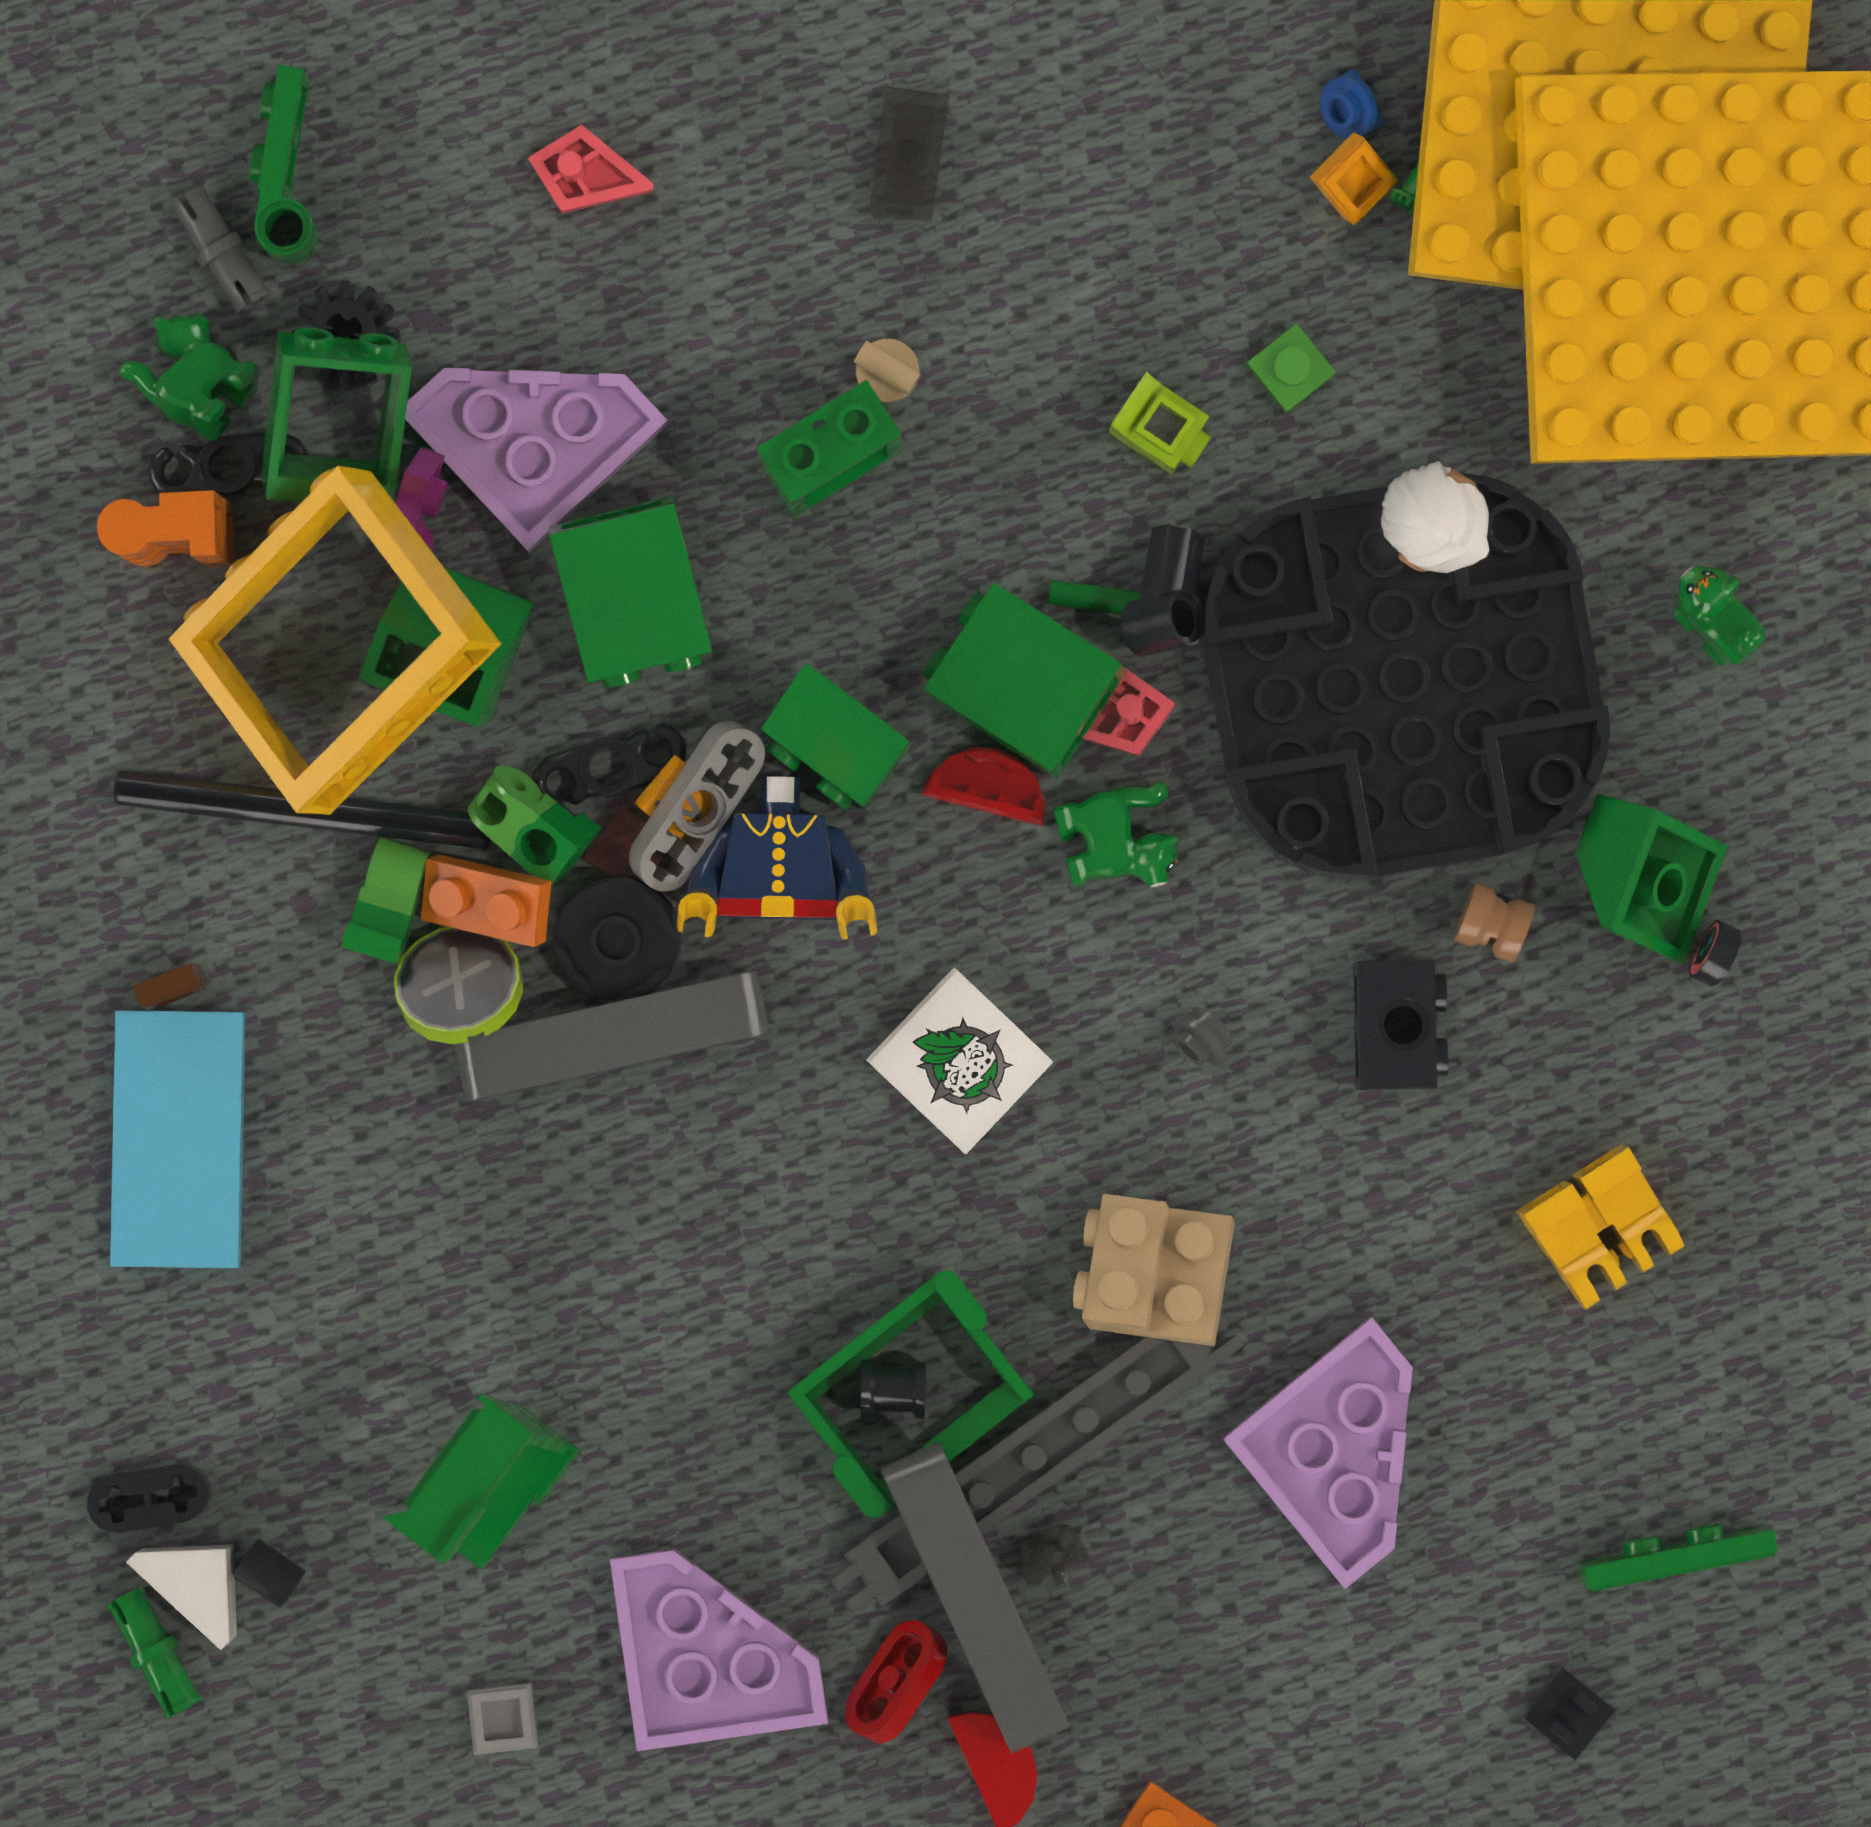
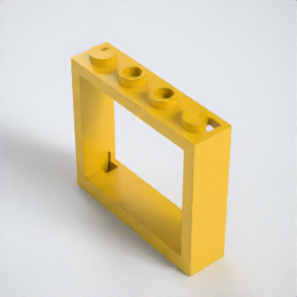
(402, 707)

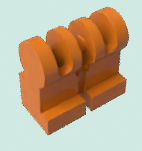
(181, 524)

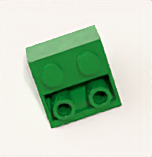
(408, 631)

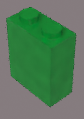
(631, 591)
(1022, 679)

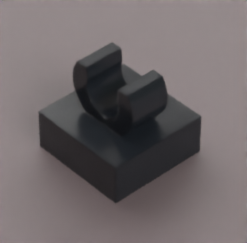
(1569, 1713)

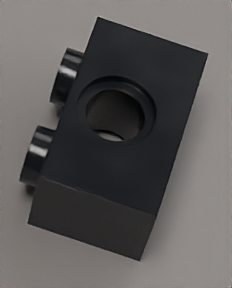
(1378, 1059)

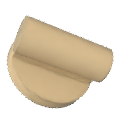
(889, 369)

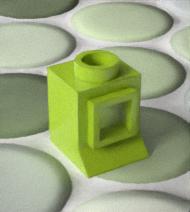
(1161, 426)

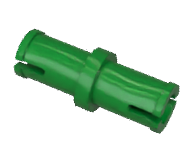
(154, 1652)

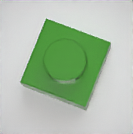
(1291, 368)

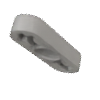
(669, 811)

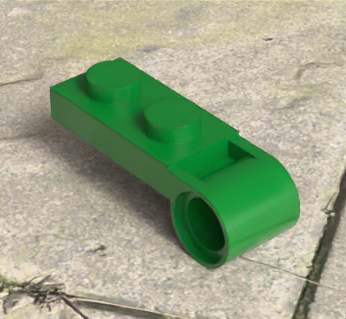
(275, 164)

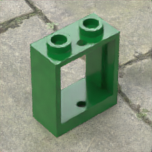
(818, 463)
(291, 475)

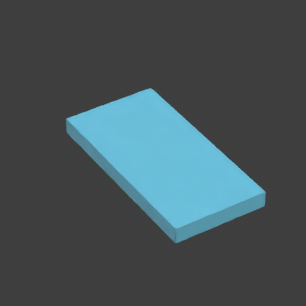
(177, 1139)

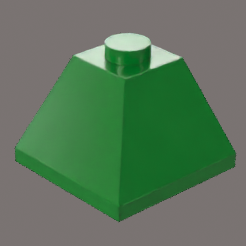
(1648, 874)

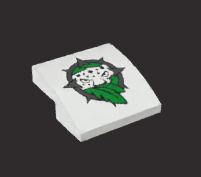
(959, 1060)

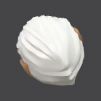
(1436, 519)

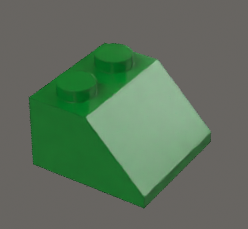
(834, 739)

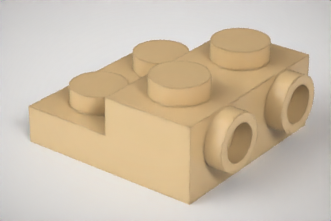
(1154, 1270)

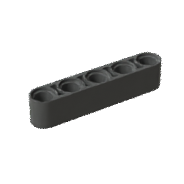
(612, 1036)
(975, 1597)

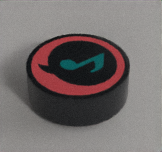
(1715, 953)

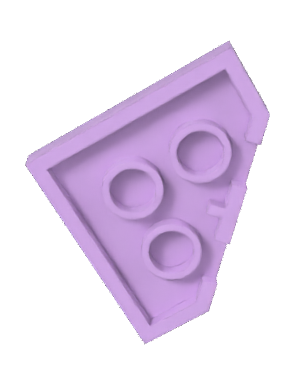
(533, 438)
(1336, 1450)
(705, 1658)

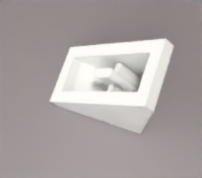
(196, 1583)

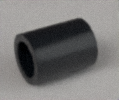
(269, 1573)

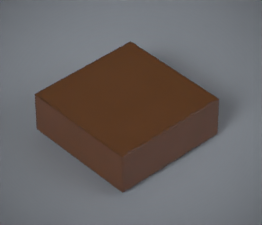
(170, 986)

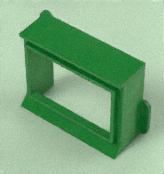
(850, 1469)
(484, 1482)

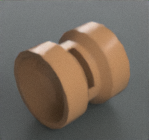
(1494, 923)

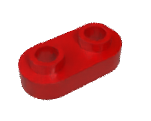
(896, 1681)

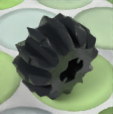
(355, 314)

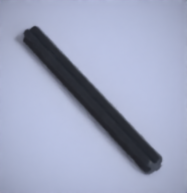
(271, 807)

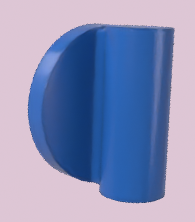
(1350, 106)

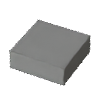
(502, 1718)

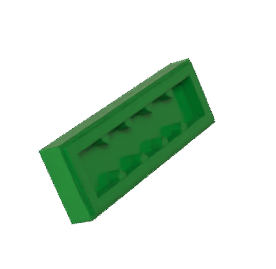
(1704, 1549)

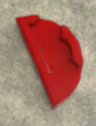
(988, 783)
(1003, 1778)

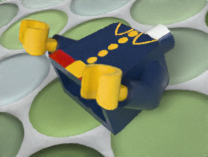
(779, 868)

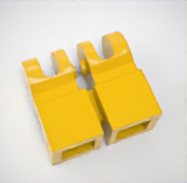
(1612, 1196)

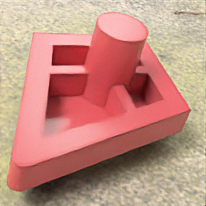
(586, 172)
(1130, 716)

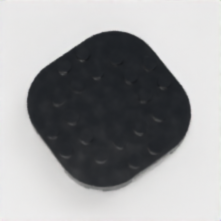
(1396, 708)

